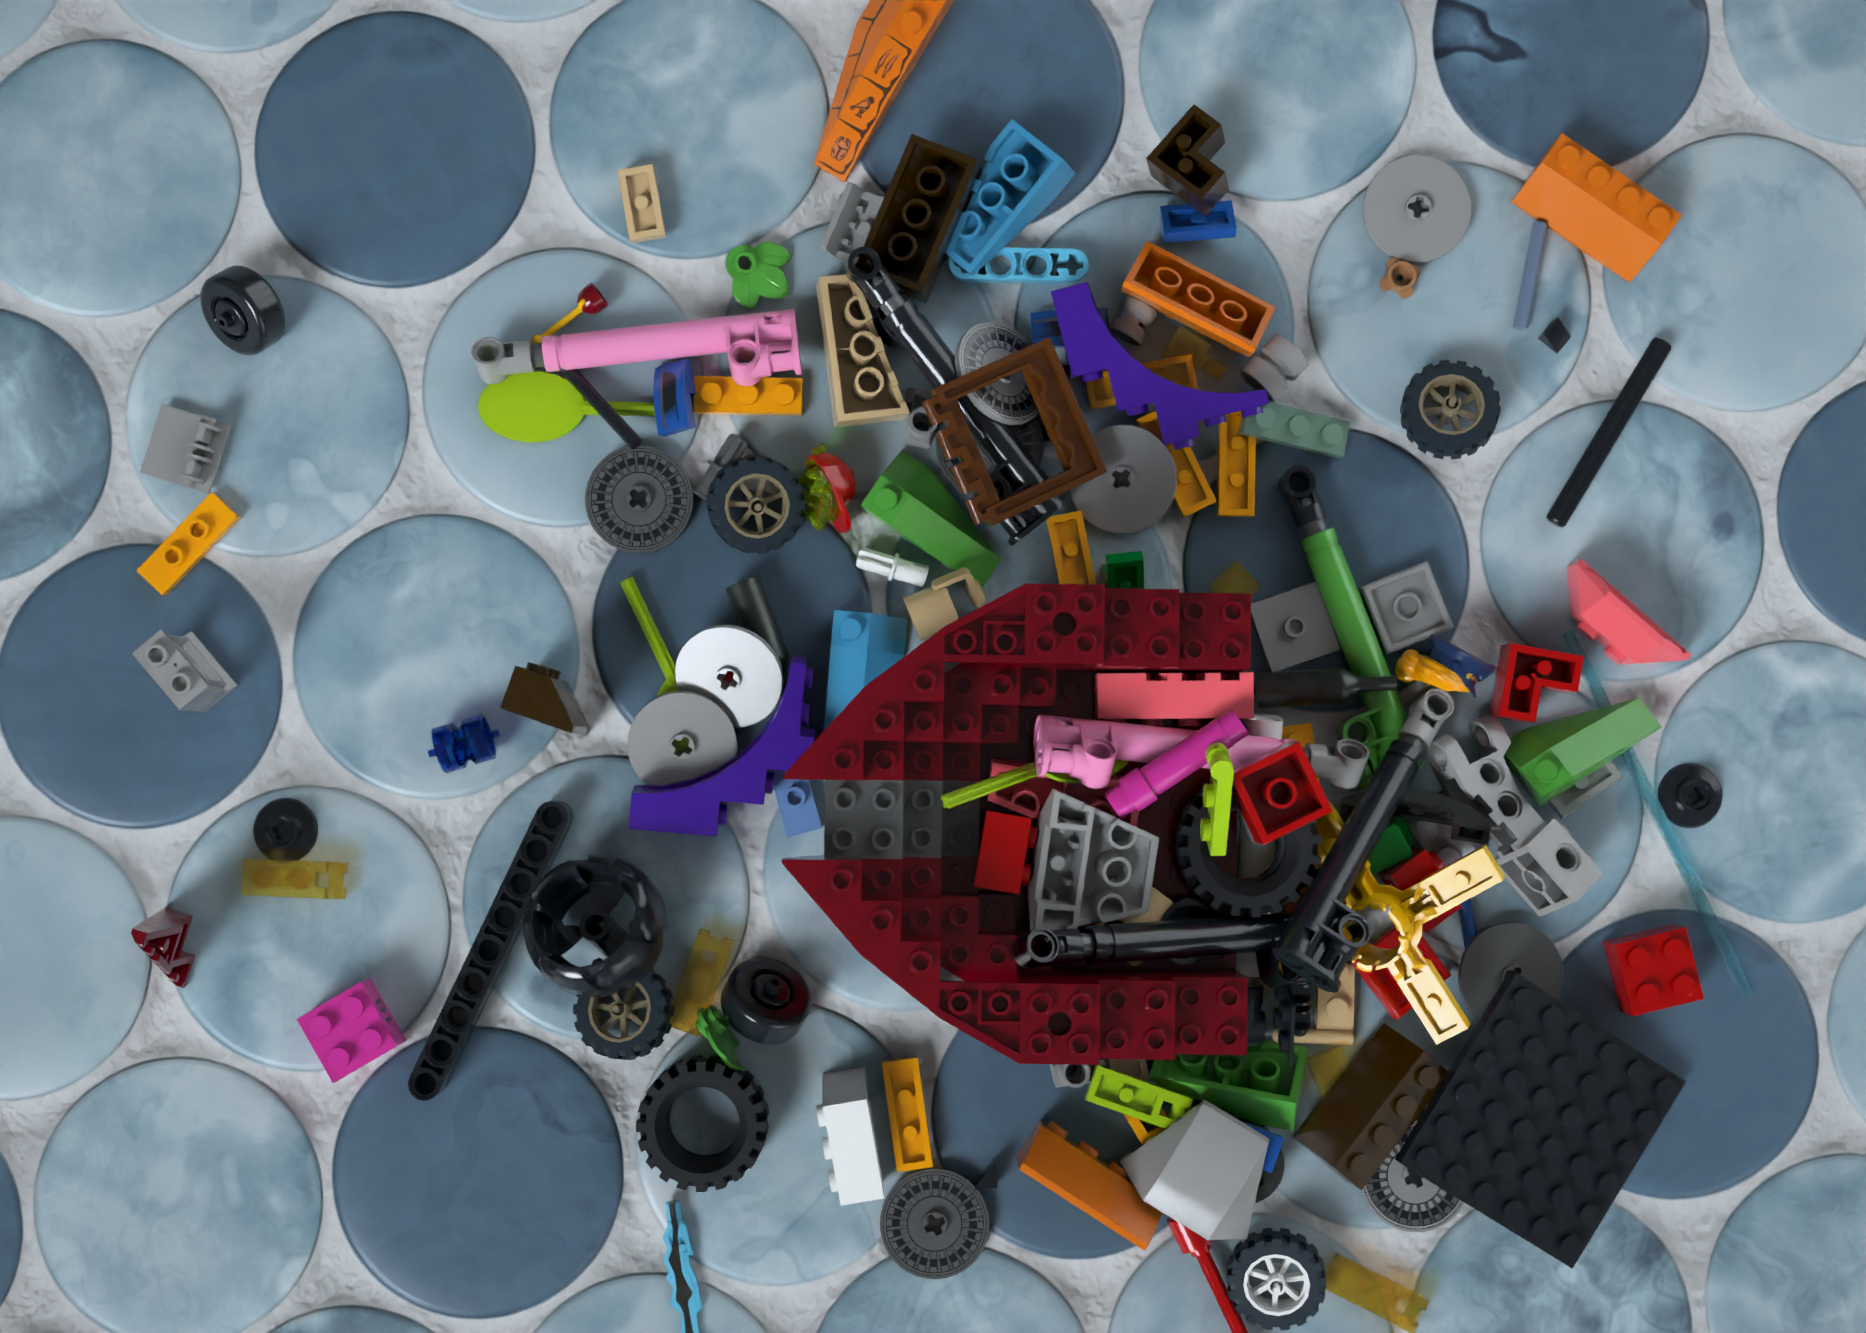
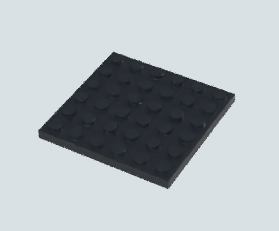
(1540, 1119)

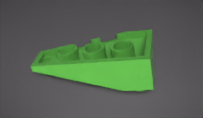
(924, 513)
(1566, 750)
(1248, 1086)

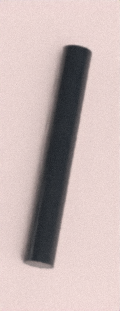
(603, 408)

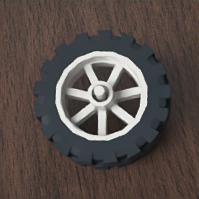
(1272, 1311)

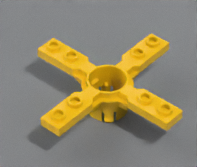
(1409, 912)

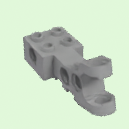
(1533, 854)

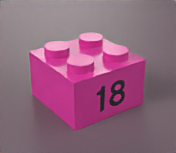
(351, 1030)

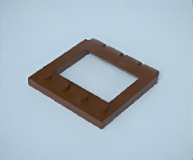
(1058, 412)

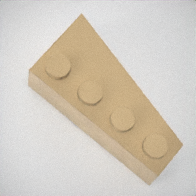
(857, 367)

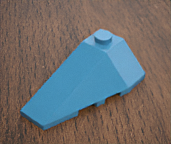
(1012, 190)
(860, 652)

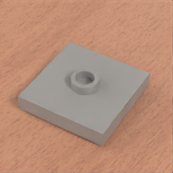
(1406, 607)
(1293, 627)

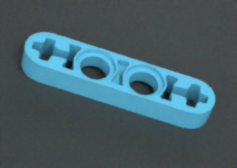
(1018, 271)

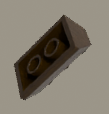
(543, 697)

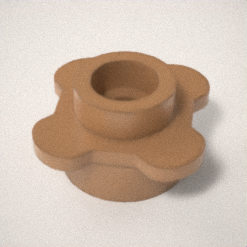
(1406, 270)

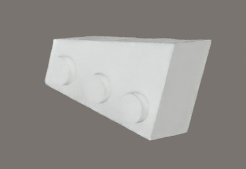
(850, 1137)

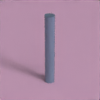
(1530, 275)

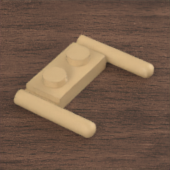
(1332, 1014)

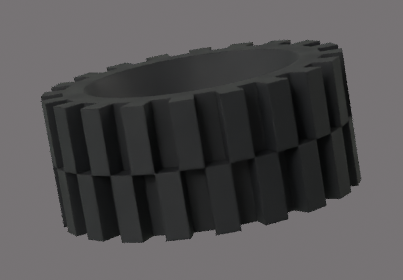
(671, 1156)

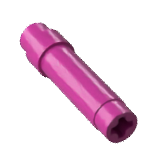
(1143, 785)

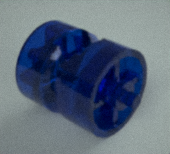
(463, 743)

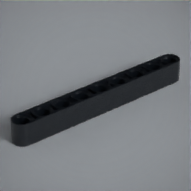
(477, 961)

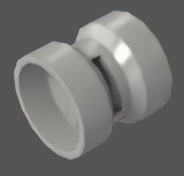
(1133, 321)

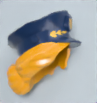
(1444, 667)

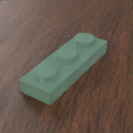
(1297, 429)

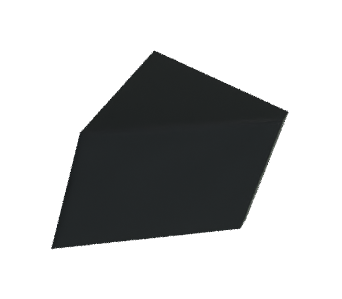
(1555, 335)
(988, 1178)

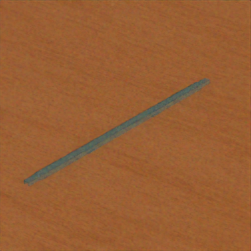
(1666, 831)

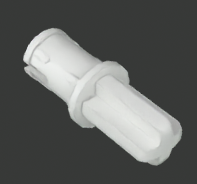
(892, 566)

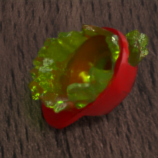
(828, 489)

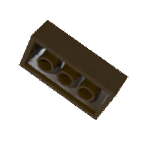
(921, 214)
(1371, 1105)

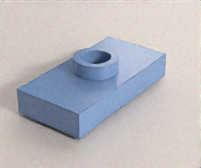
(796, 804)

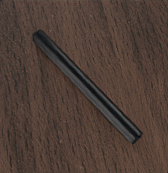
(1608, 432)

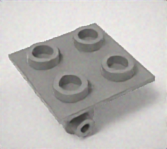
(185, 448)

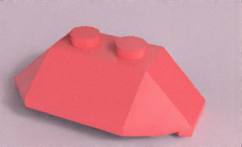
(1617, 622)

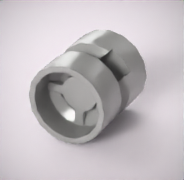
(1278, 364)

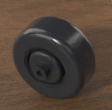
(242, 310)
(765, 1000)

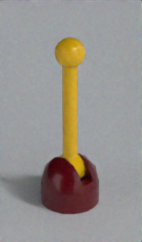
(589, 301)

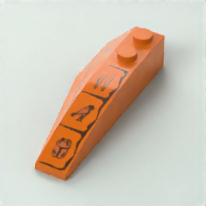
(877, 64)

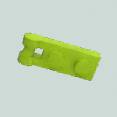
(1217, 799)
(1135, 1097)

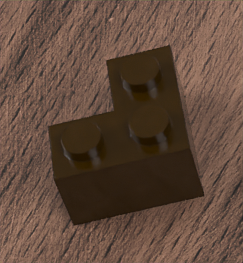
(1184, 163)

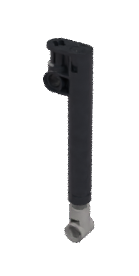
(1314, 935)

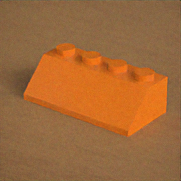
(1596, 208)
(1198, 299)
(1088, 1182)

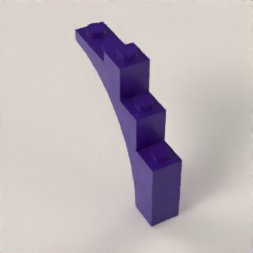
(1094, 349)
(696, 804)

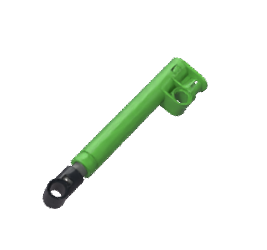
(1384, 709)

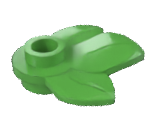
(762, 276)
(716, 1030)

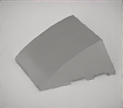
(1087, 866)
(1202, 1172)

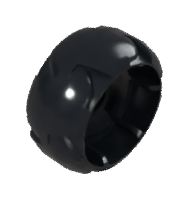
(628, 955)

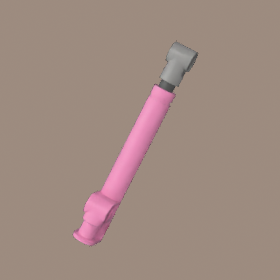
(762, 339)
(1090, 747)

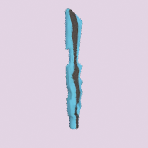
(681, 1275)

